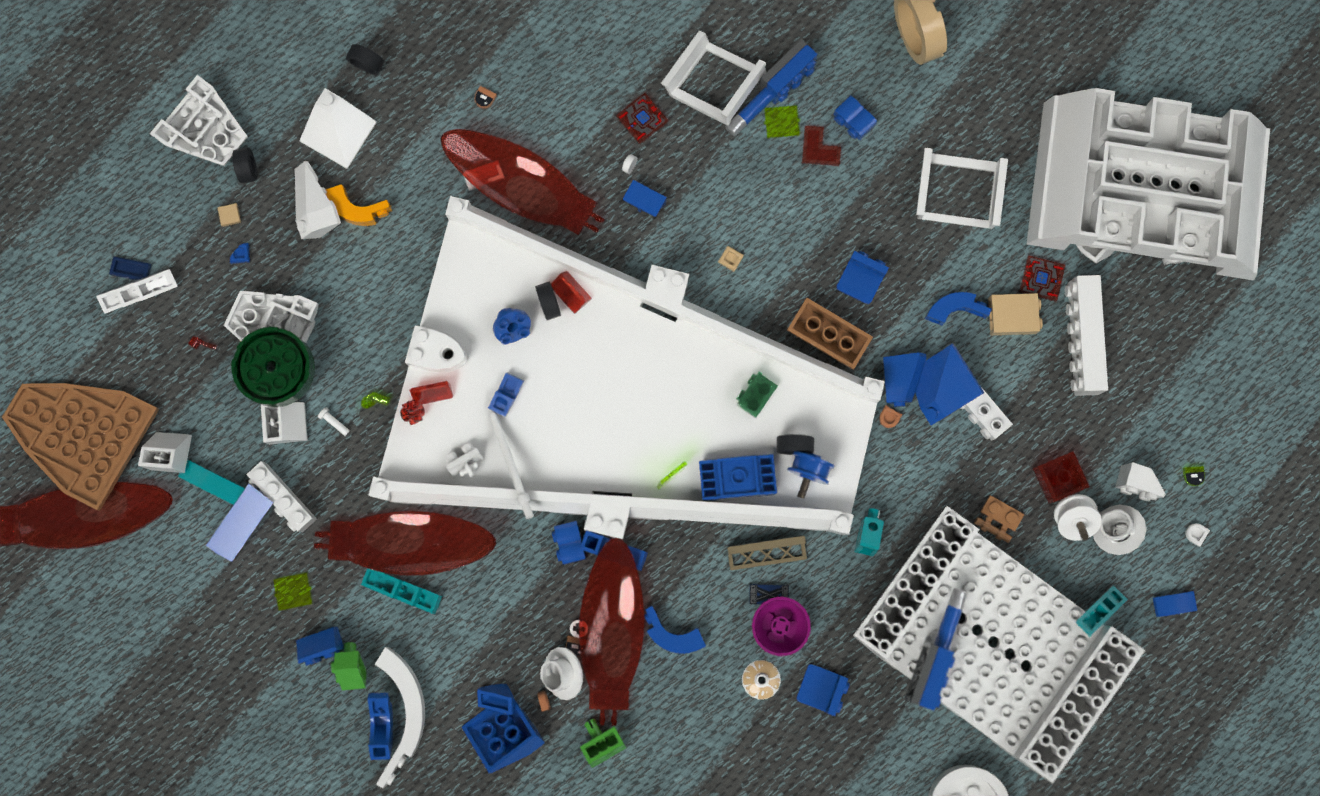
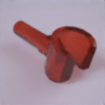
(195, 342)

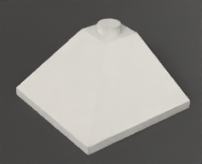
(336, 128)

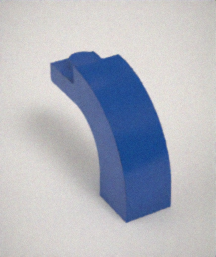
(671, 642)

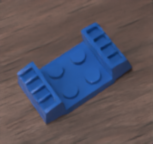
(738, 477)

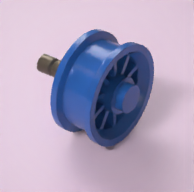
(810, 468)

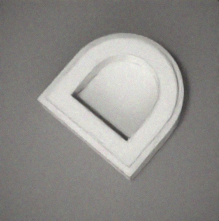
(1196, 533)

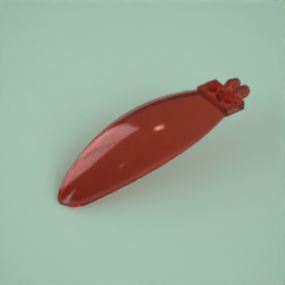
(519, 180)
(66, 523)
(407, 542)
(611, 628)

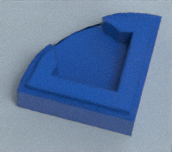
(241, 254)

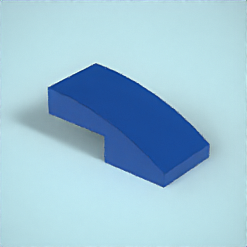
(506, 394)
(1175, 604)

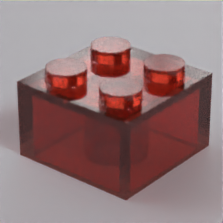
(1061, 477)

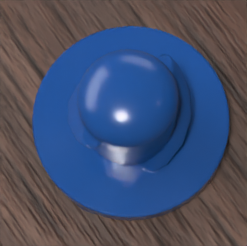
(511, 325)

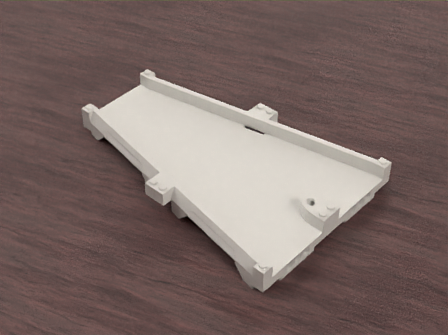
(609, 395)

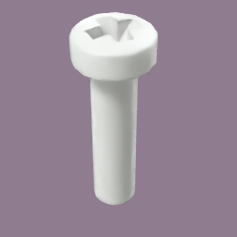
(333, 421)

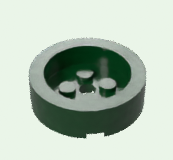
(292, 373)

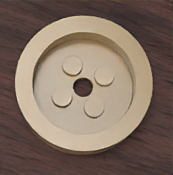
(921, 29)

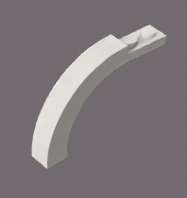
(414, 703)

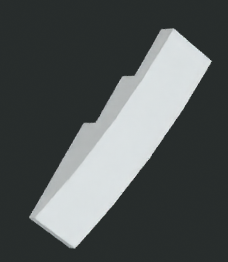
(137, 291)

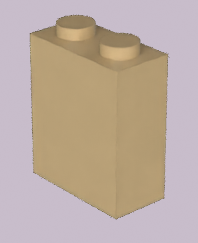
(1014, 314)

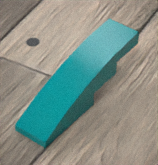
(212, 482)
(402, 590)
(1101, 611)

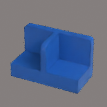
(644, 198)

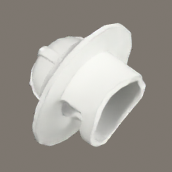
(1130, 531)
(562, 673)

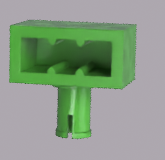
(349, 668)
(602, 744)

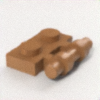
(1001, 513)

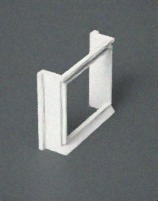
(689, 60)
(999, 169)

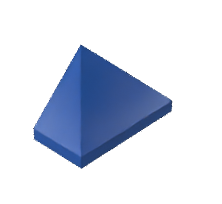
(496, 698)

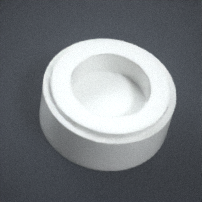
(629, 163)

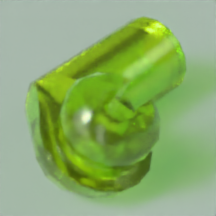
(374, 398)

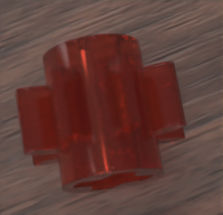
(412, 412)

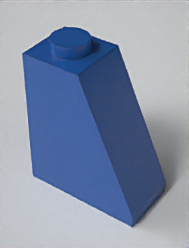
(902, 377)

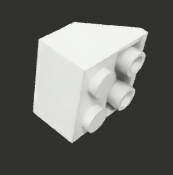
(284, 423)
(165, 452)
(1140, 481)

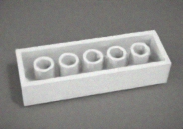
(1086, 335)

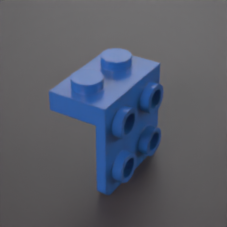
(862, 277)
(822, 689)

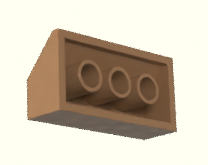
(830, 333)

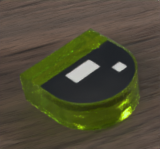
(1194, 475)

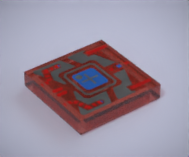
(642, 118)
(1042, 278)

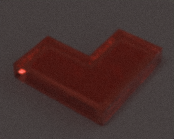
(817, 153)

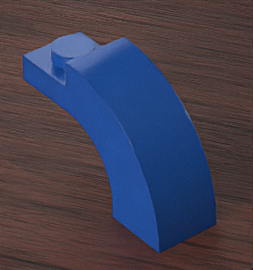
(956, 302)
(593, 544)
(380, 726)

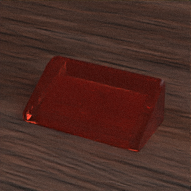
(570, 291)
(432, 392)

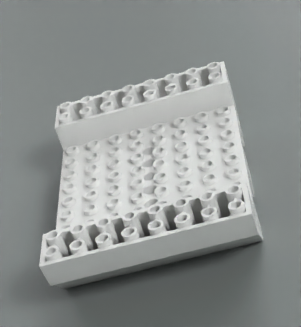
(1082, 203)
(1028, 714)

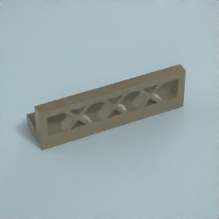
(760, 546)

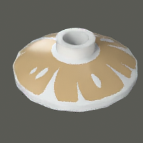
(753, 672)

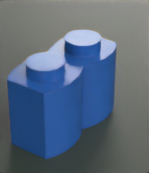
(855, 118)
(569, 542)

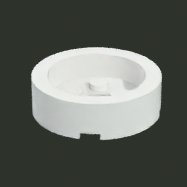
(967, 781)

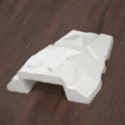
(201, 125)
(263, 310)

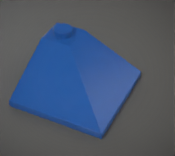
(945, 385)
(502, 737)

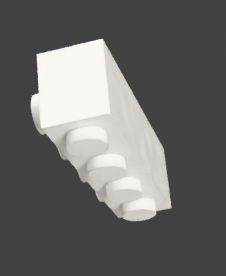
(987, 416)
(283, 499)

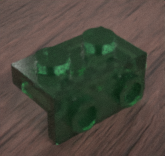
(756, 395)

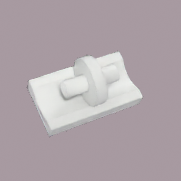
(465, 463)

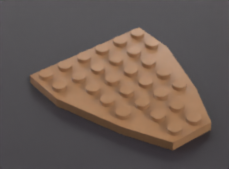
(79, 434)

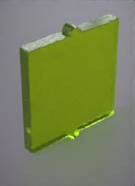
(782, 121)
(670, 476)
(292, 591)

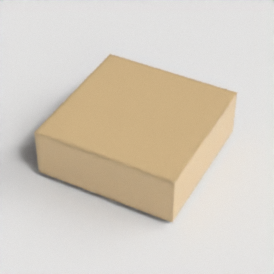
(229, 215)
(731, 258)

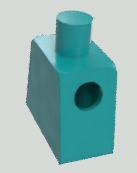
(869, 541)

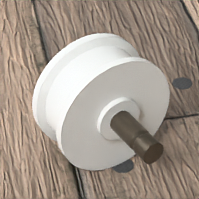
(1077, 517)

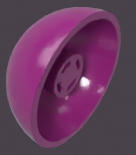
(794, 629)

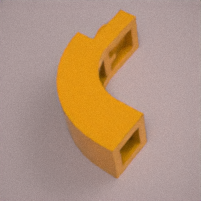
(354, 214)

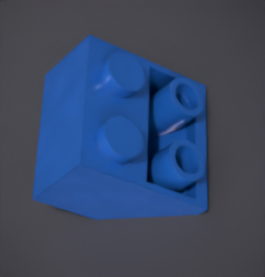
(317, 645)

